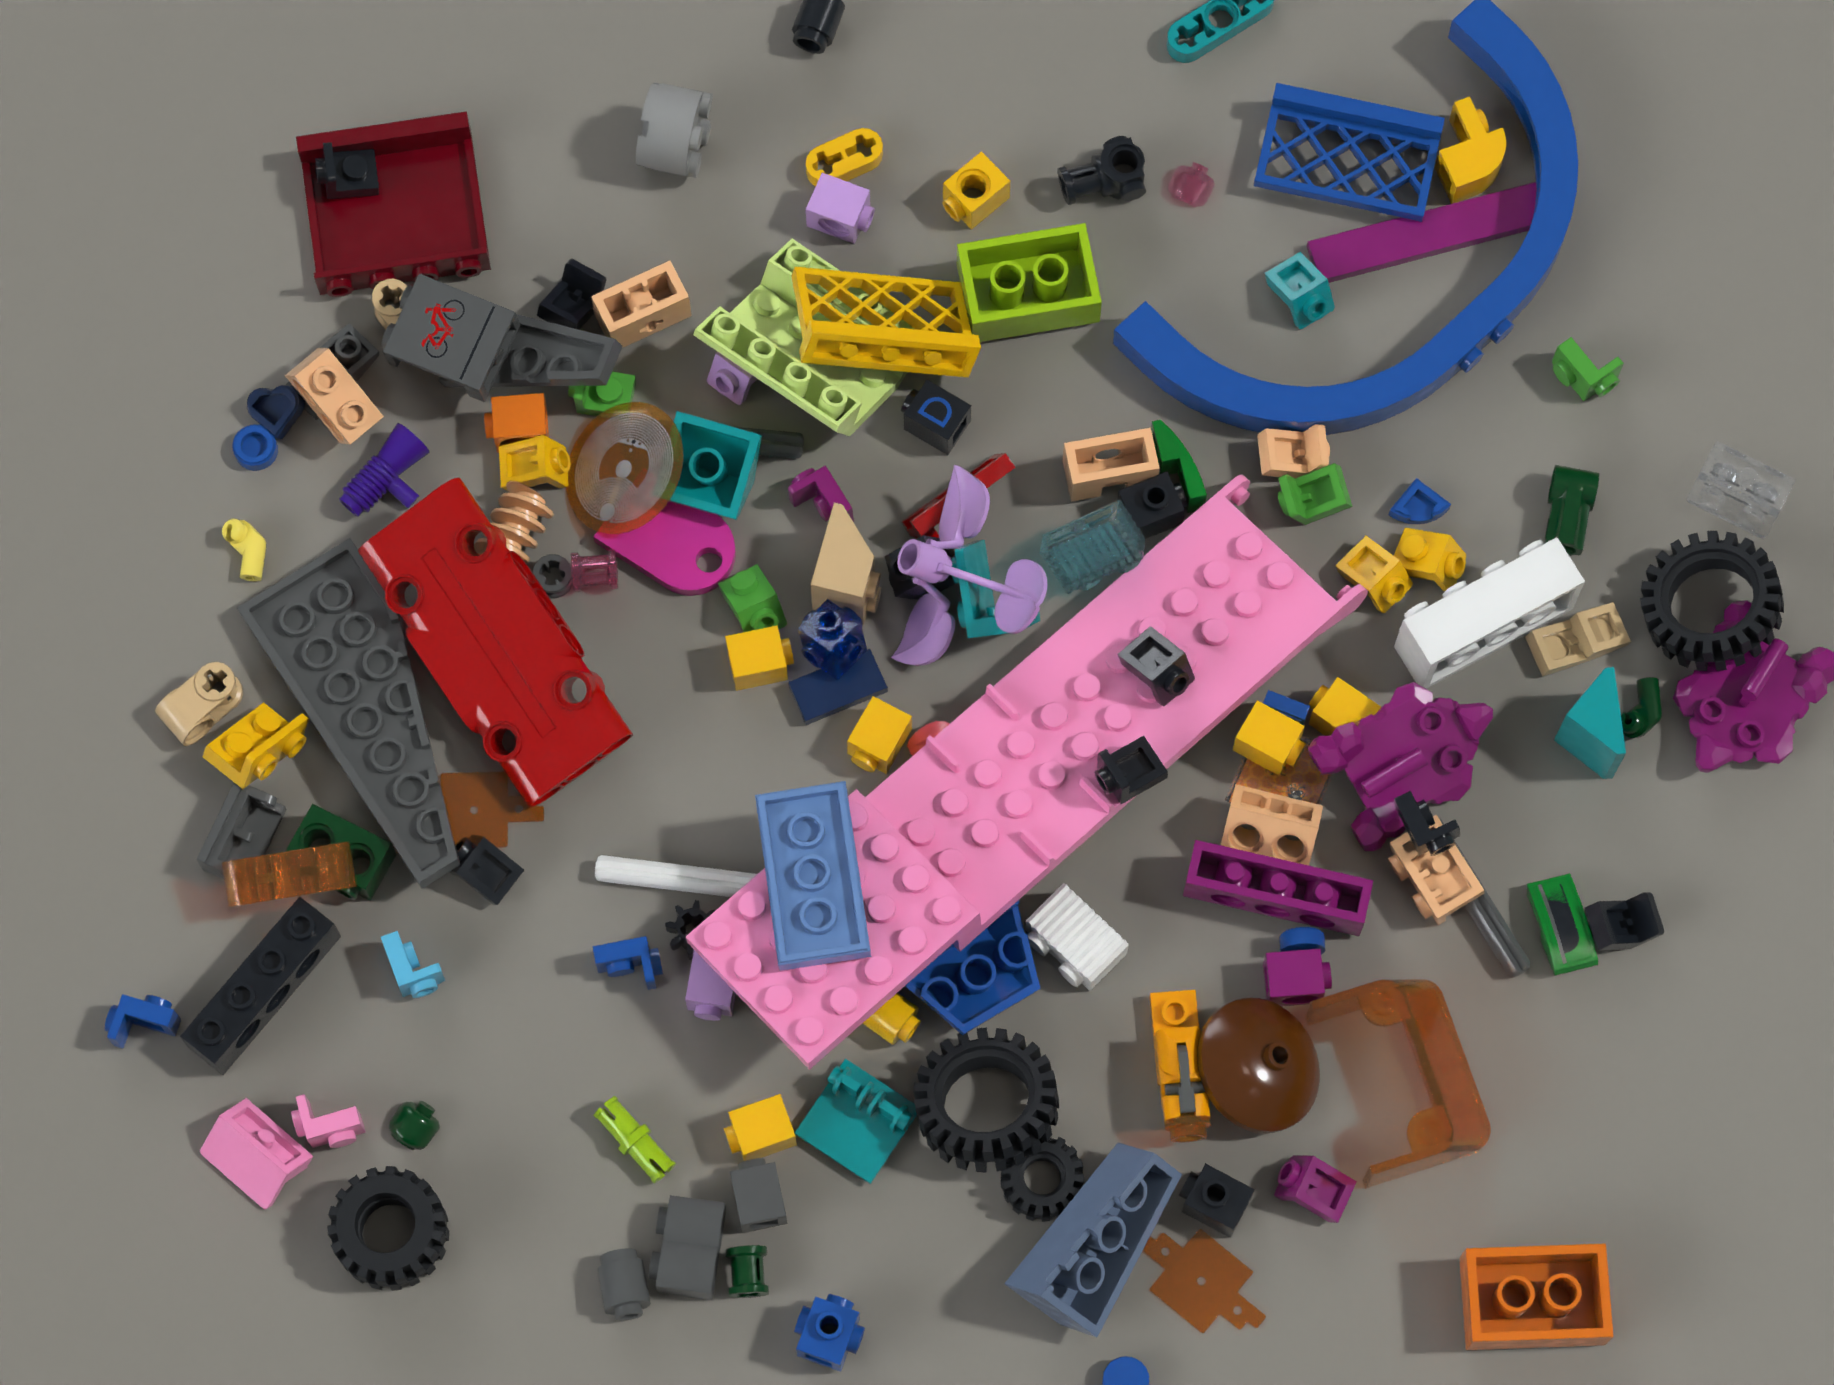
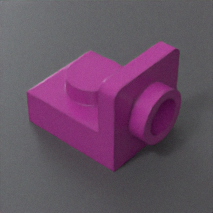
(819, 483)
(1315, 1186)

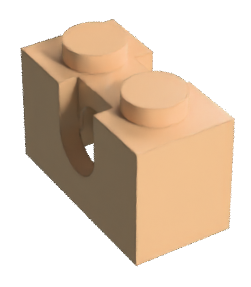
(1089, 475)

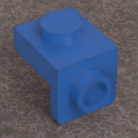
(150, 1013)

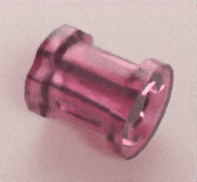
(580, 564)

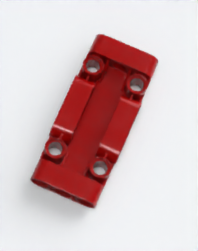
(494, 642)

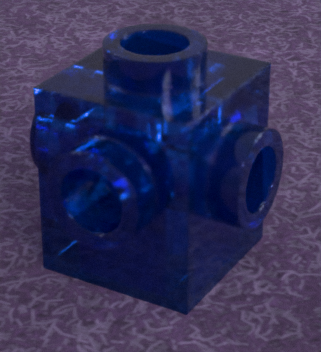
(832, 638)

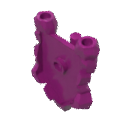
(1754, 704)
(1402, 749)

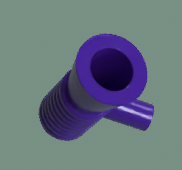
(383, 471)

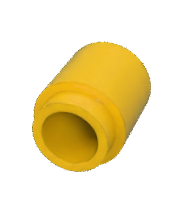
(895, 1020)

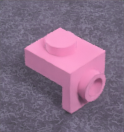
(333, 1129)

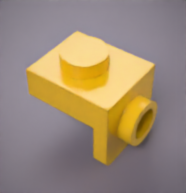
(1431, 556)

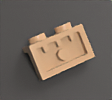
(1441, 880)

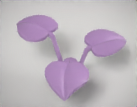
(929, 624)

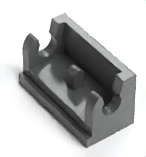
(241, 828)

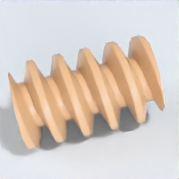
(518, 518)

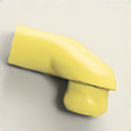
(249, 544)

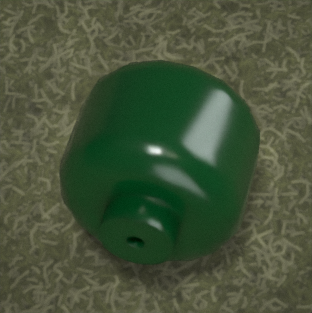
(414, 1125)

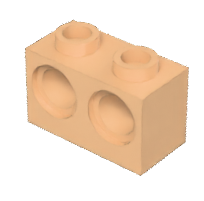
(334, 396)
(1273, 818)

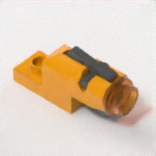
(1175, 1049)

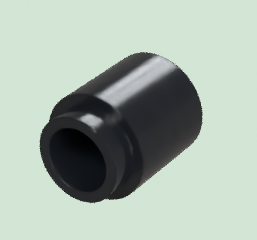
(817, 24)

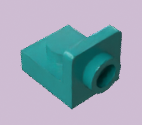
(1301, 289)

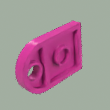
(671, 546)

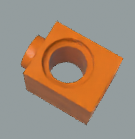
(516, 418)

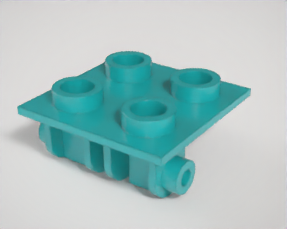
(857, 1120)

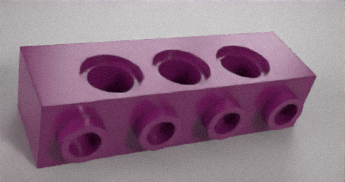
(1278, 888)

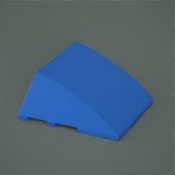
(982, 977)

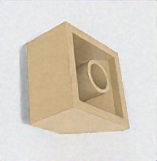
(845, 568)

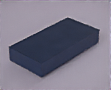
(823, 695)

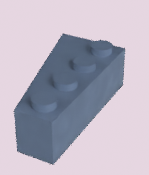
(1096, 1240)

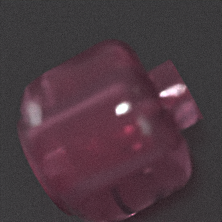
(1191, 184)

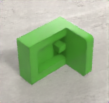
(1578, 371)
(1314, 494)
(753, 600)

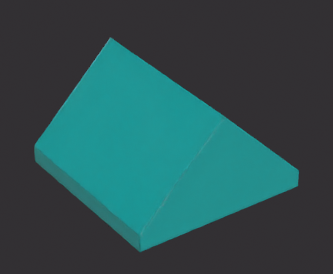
(716, 465)
(1594, 727)

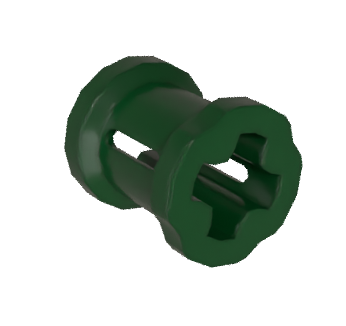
(747, 1271)

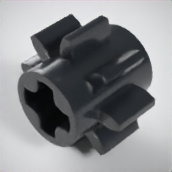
(684, 917)

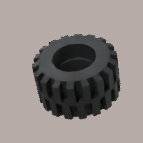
(361, 1201)

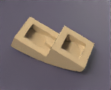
(1578, 640)

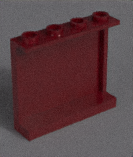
(421, 220)

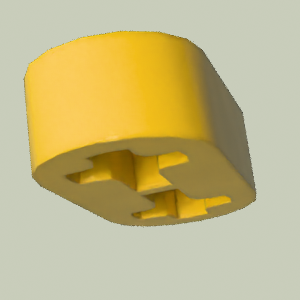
(842, 153)

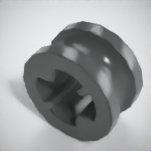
(557, 561)

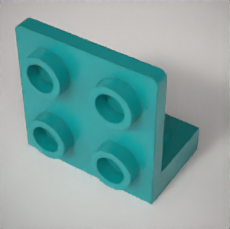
(977, 606)

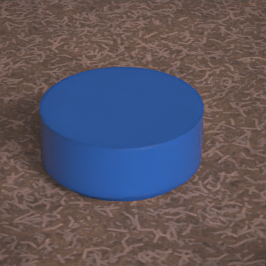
(255, 447)
(1302, 939)
(1125, 1372)

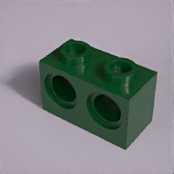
(363, 844)

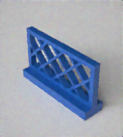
(1349, 118)

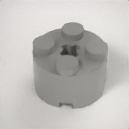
(674, 129)

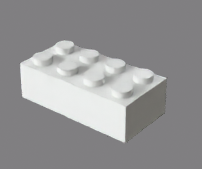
(1488, 612)

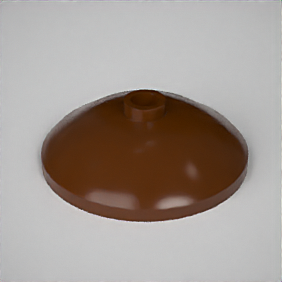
(1241, 1071)

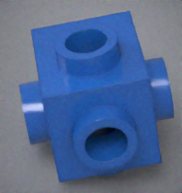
(832, 1348)

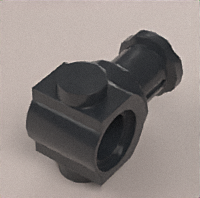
(1103, 177)

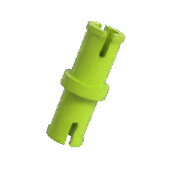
(634, 1139)

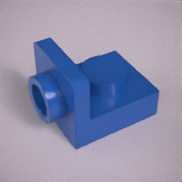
(622, 956)

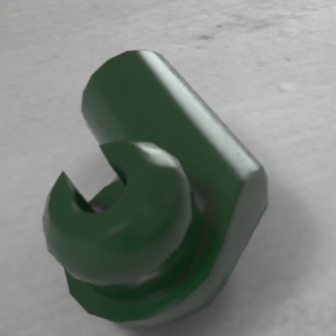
(1646, 712)

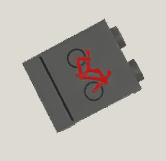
(451, 335)

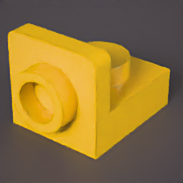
(534, 462)
(1377, 572)

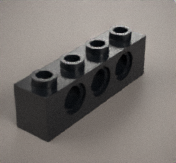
(261, 985)

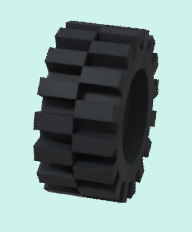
(1044, 1205)

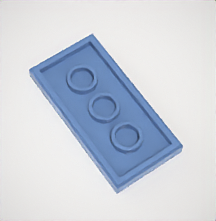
(812, 876)

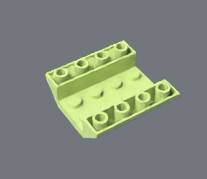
(766, 339)

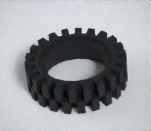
(1722, 645)
(1000, 1144)

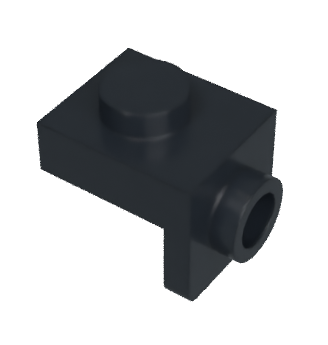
(571, 298)
(1129, 770)
(1624, 923)

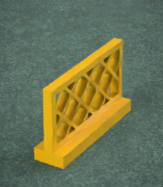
(883, 343)

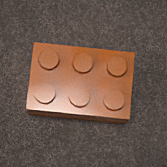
(1536, 1296)

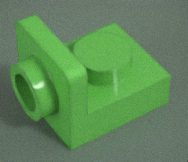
(597, 399)

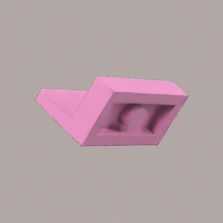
(254, 1152)

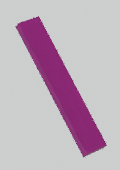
(1439, 232)

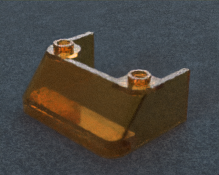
(1457, 1119)

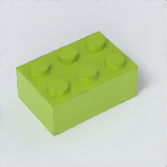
(1029, 282)

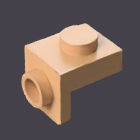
(1293, 451)

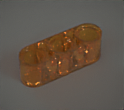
(289, 874)

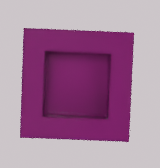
(1296, 977)

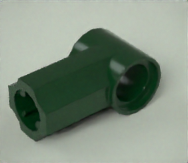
(1571, 499)

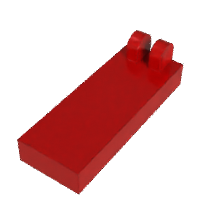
(928, 516)

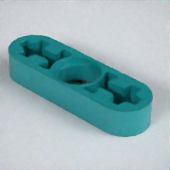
(1189, 26)

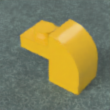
(1477, 158)

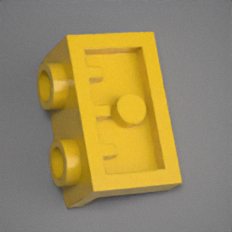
(256, 745)

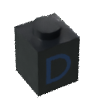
(936, 416)

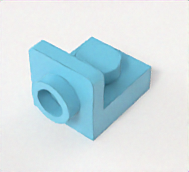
(403, 960)

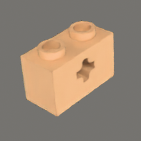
(642, 305)

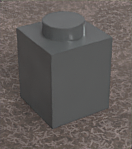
(758, 1195)

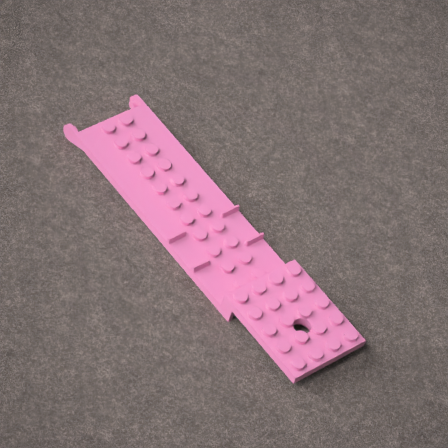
(1014, 774)

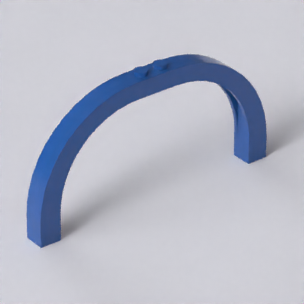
(1255, 404)

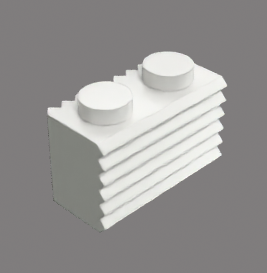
(1075, 938)

